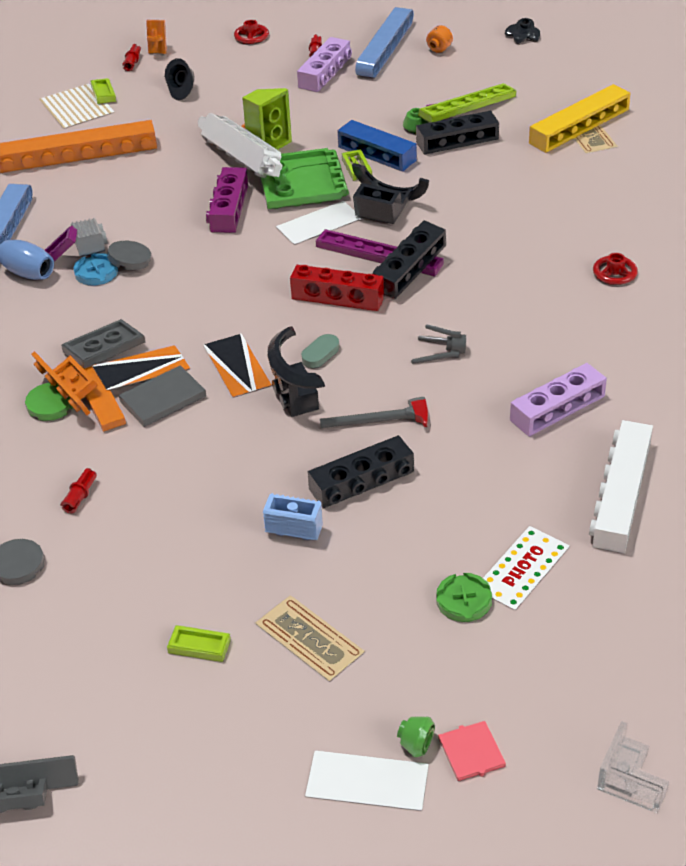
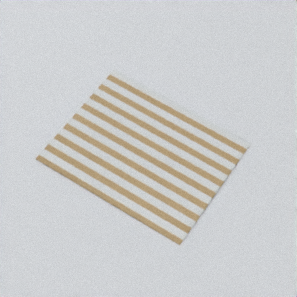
(75, 106)

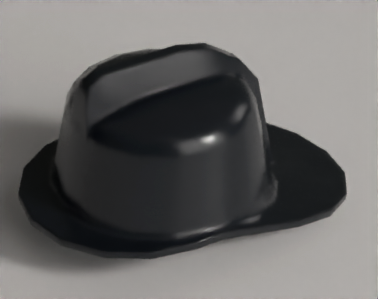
(179, 78)

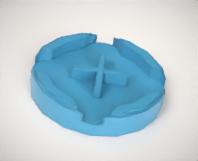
(94, 270)

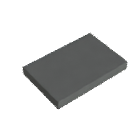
(103, 343)
(162, 395)

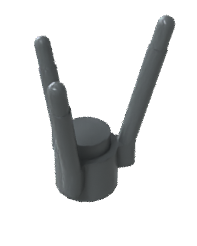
(455, 342)

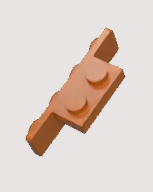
(71, 380)

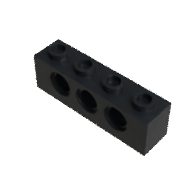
(457, 132)
(411, 257)
(361, 471)

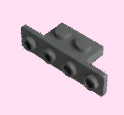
(26, 782)

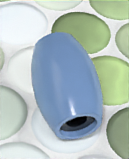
(26, 259)

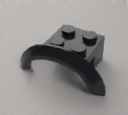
(382, 201)
(292, 381)

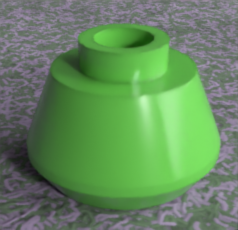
(412, 119)
(416, 734)

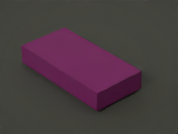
(62, 243)

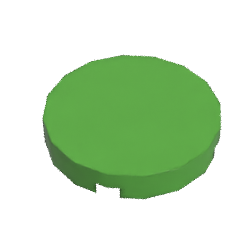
(46, 403)
(464, 597)

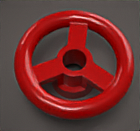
(251, 29)
(615, 266)

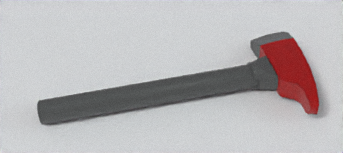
(416, 410)

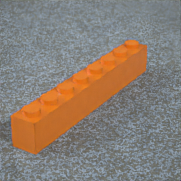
(77, 146)

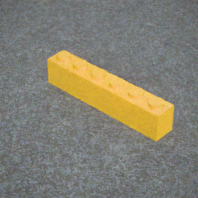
(579, 118)

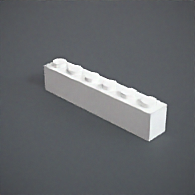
(622, 486)

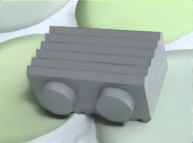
(89, 237)

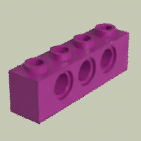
(227, 200)

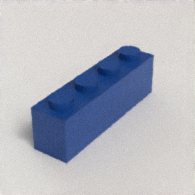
(377, 145)

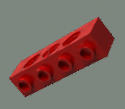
(337, 287)

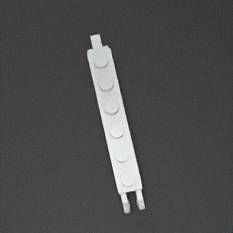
(241, 145)

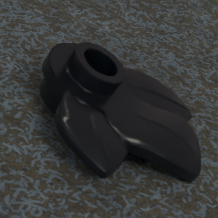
(522, 30)

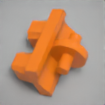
(156, 36)

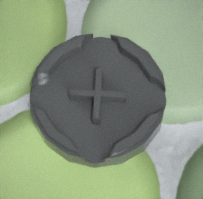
(129, 254)
(20, 561)

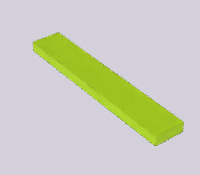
(467, 102)

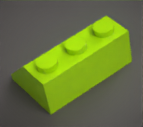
(268, 116)

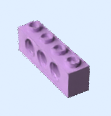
(324, 64)
(557, 399)

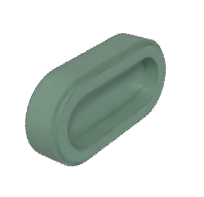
(320, 351)

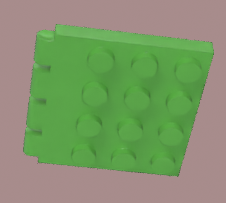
(305, 179)

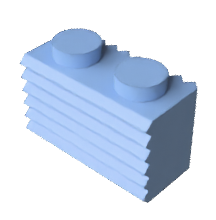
(293, 517)

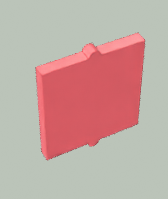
(471, 751)

